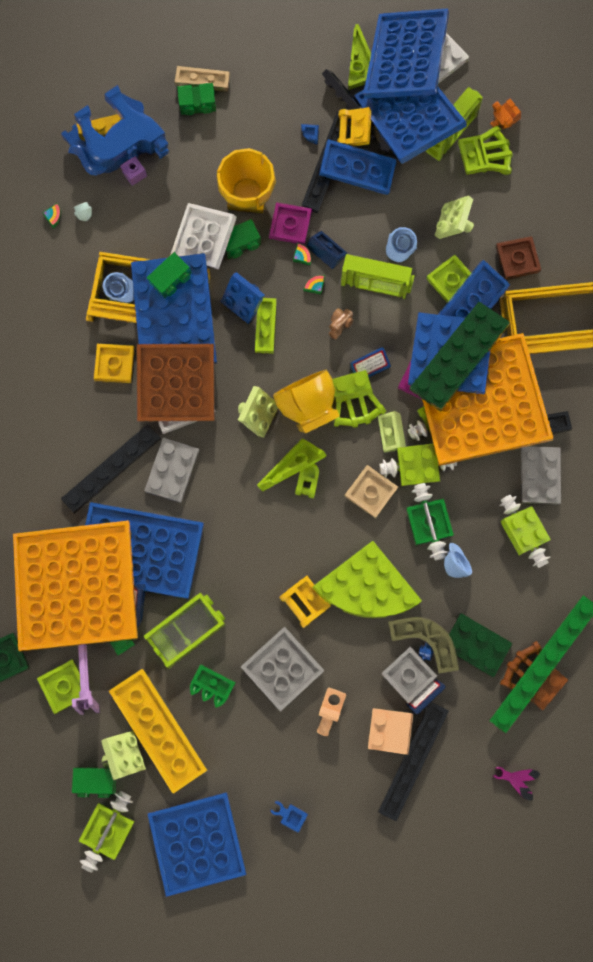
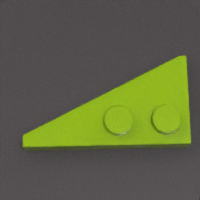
(359, 59)
(297, 459)

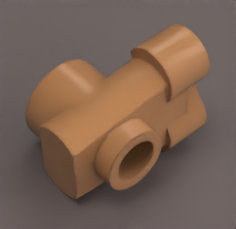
(340, 321)

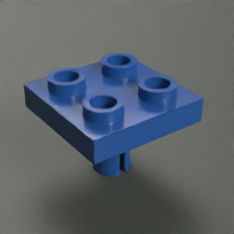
(242, 298)

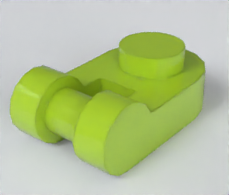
(308, 475)

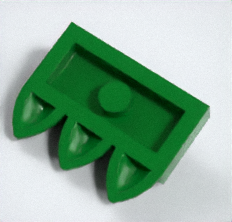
(212, 684)

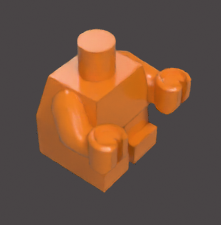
(505, 115)

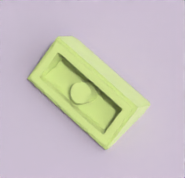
(391, 431)

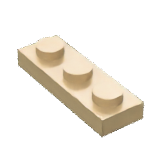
(198, 76)

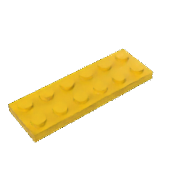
(158, 731)

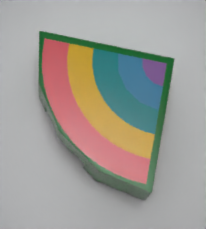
(53, 215)
(302, 255)
(315, 284)

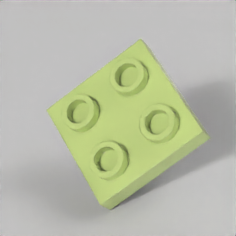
(454, 218)
(257, 411)
(122, 755)

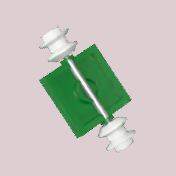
(429, 522)

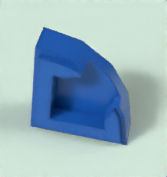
(310, 132)

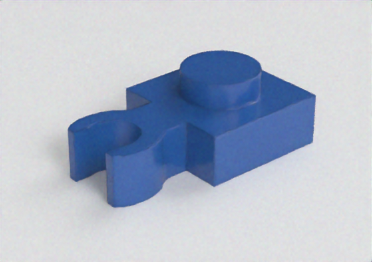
(292, 817)

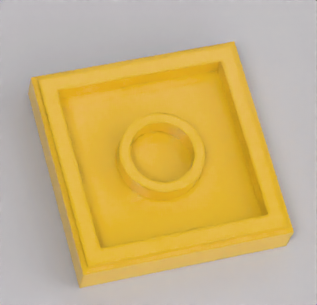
(114, 363)

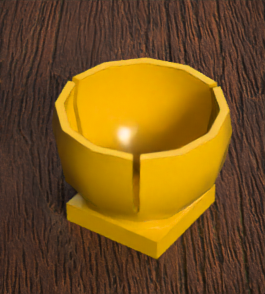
(246, 180)
(308, 401)

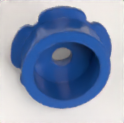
(426, 652)

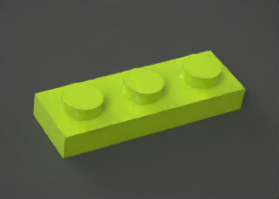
(266, 326)

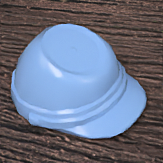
(401, 244)
(118, 288)
(456, 563)

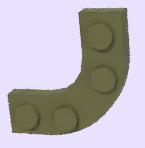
(432, 633)

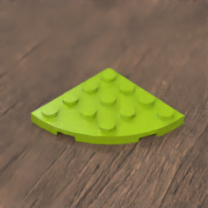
(368, 586)

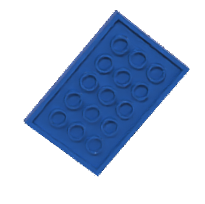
(406, 54)
(413, 122)
(179, 317)
(162, 547)

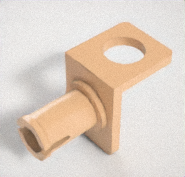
(330, 712)

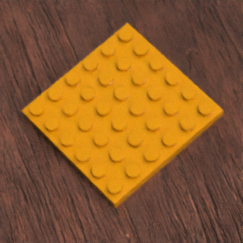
(493, 422)
(74, 586)

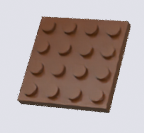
(175, 382)

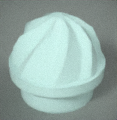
(83, 211)

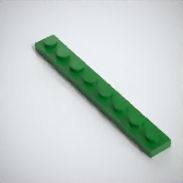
(543, 665)

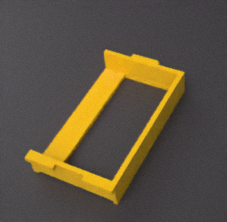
(106, 308)
(548, 342)

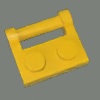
(359, 126)
(310, 599)

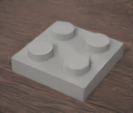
(409, 675)

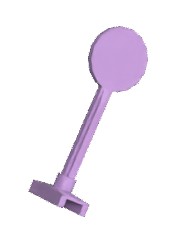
(85, 699)

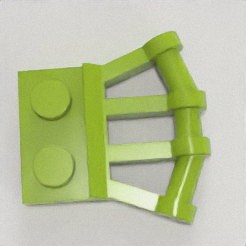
(475, 157)
(352, 387)

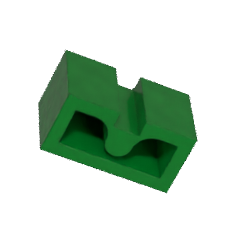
(196, 99)
(243, 237)
(169, 275)
(93, 781)

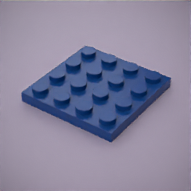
(430, 336)
(196, 844)

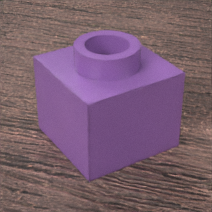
(133, 171)

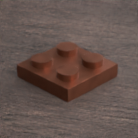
(518, 257)

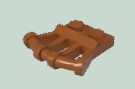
(548, 689)

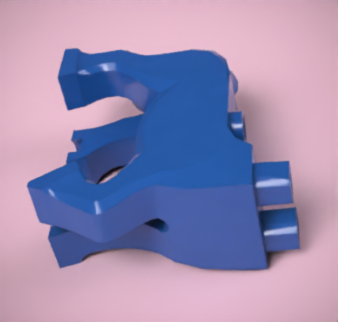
(123, 141)

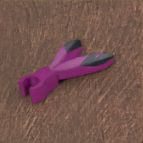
(516, 780)

